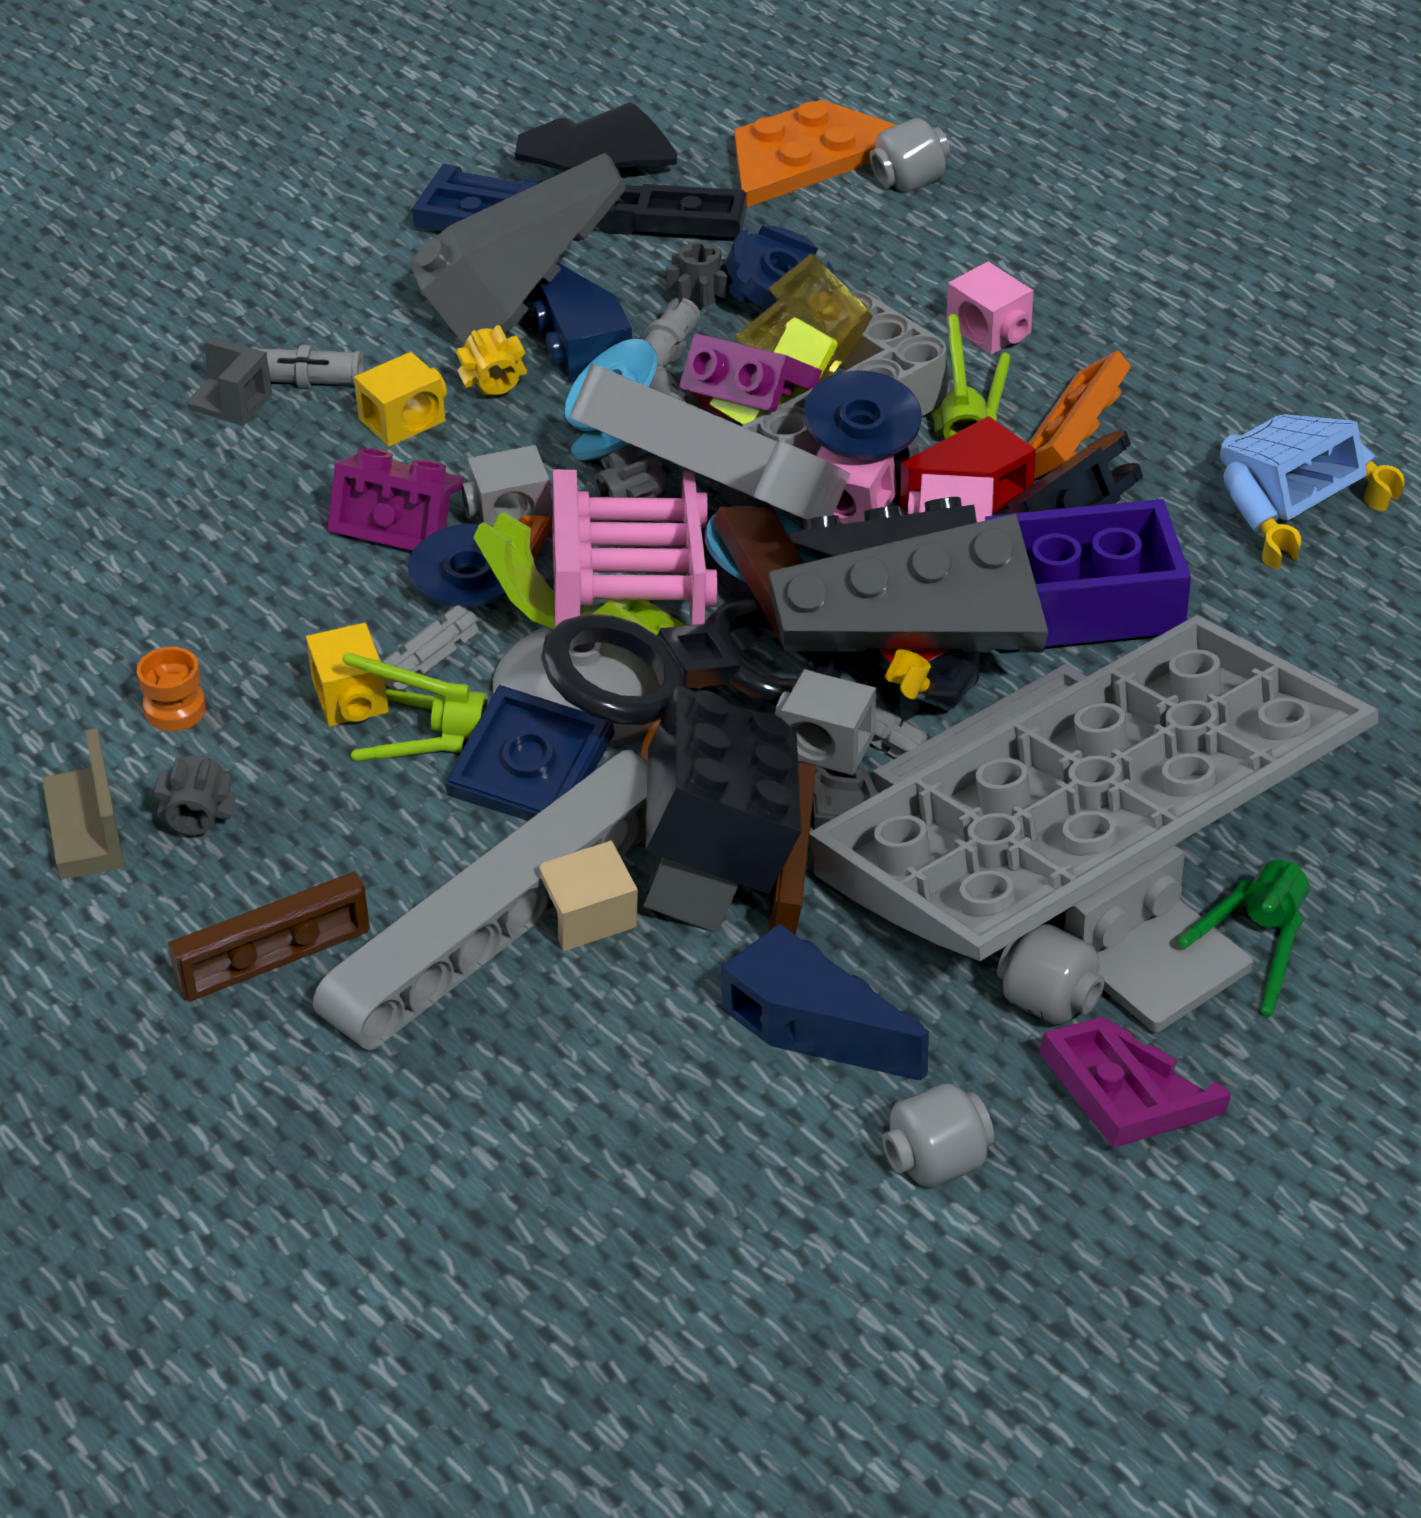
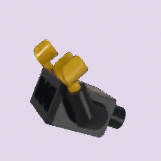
(918, 680)

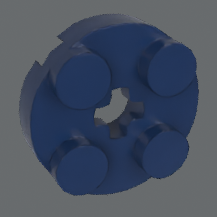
(755, 259)

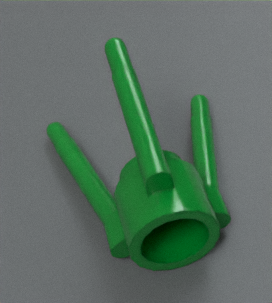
(1271, 902)

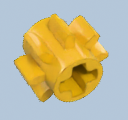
(491, 361)

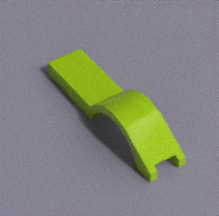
(510, 558)

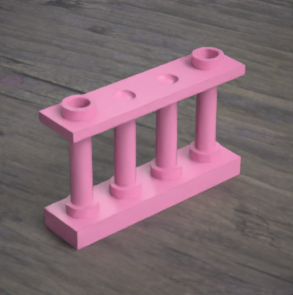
(576, 560)

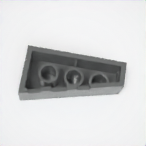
(916, 594)

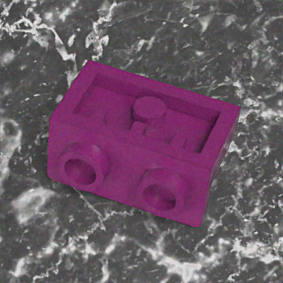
(744, 373)
(390, 498)

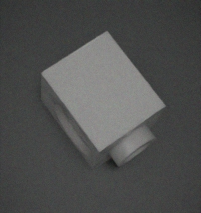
(508, 483)
(831, 720)

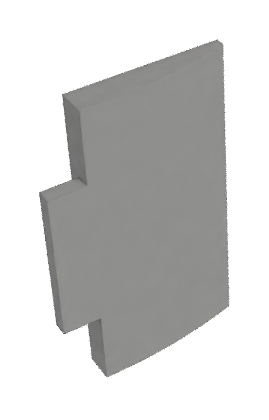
(1077, 784)

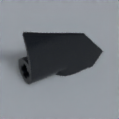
(621, 133)

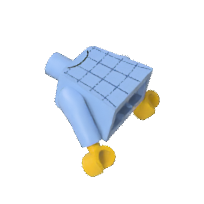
(1295, 465)

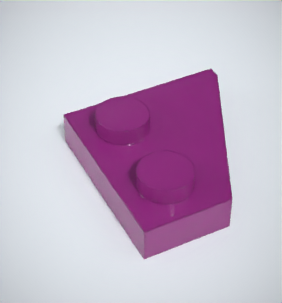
(1126, 1084)

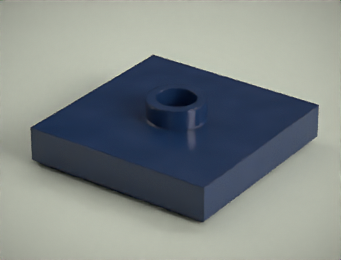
(527, 754)

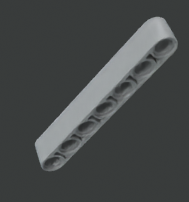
(479, 908)

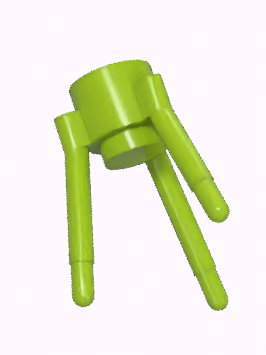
(964, 404)
(453, 710)

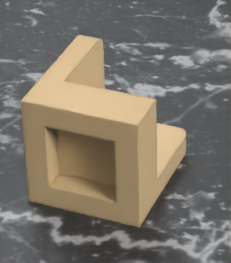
(590, 894)

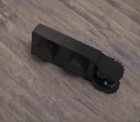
(677, 211)
(1082, 479)

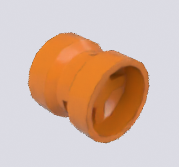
(171, 688)

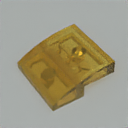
(819, 300)

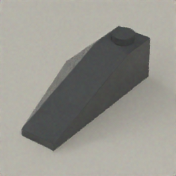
(494, 259)

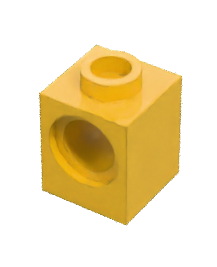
(400, 398)
(344, 690)

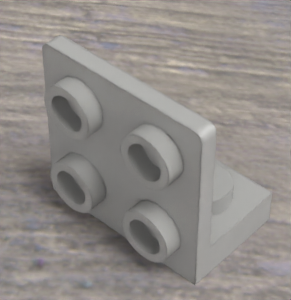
(1136, 936)

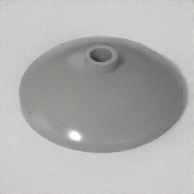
(600, 663)

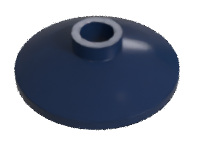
(862, 415)
(453, 569)

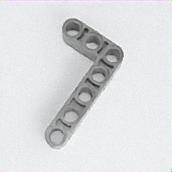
(887, 346)
(709, 444)

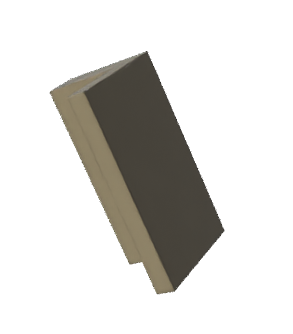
(83, 817)

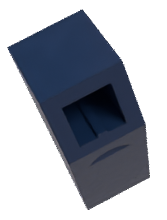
(577, 320)
(813, 1007)

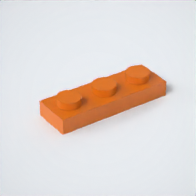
(1077, 412)

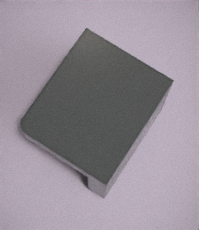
(236, 382)
(688, 893)

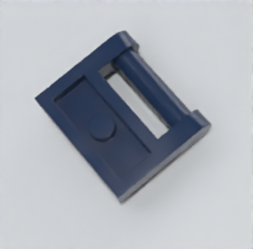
(458, 194)

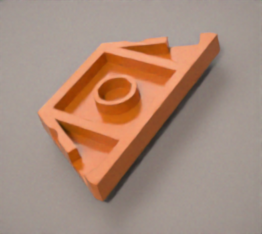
(803, 148)

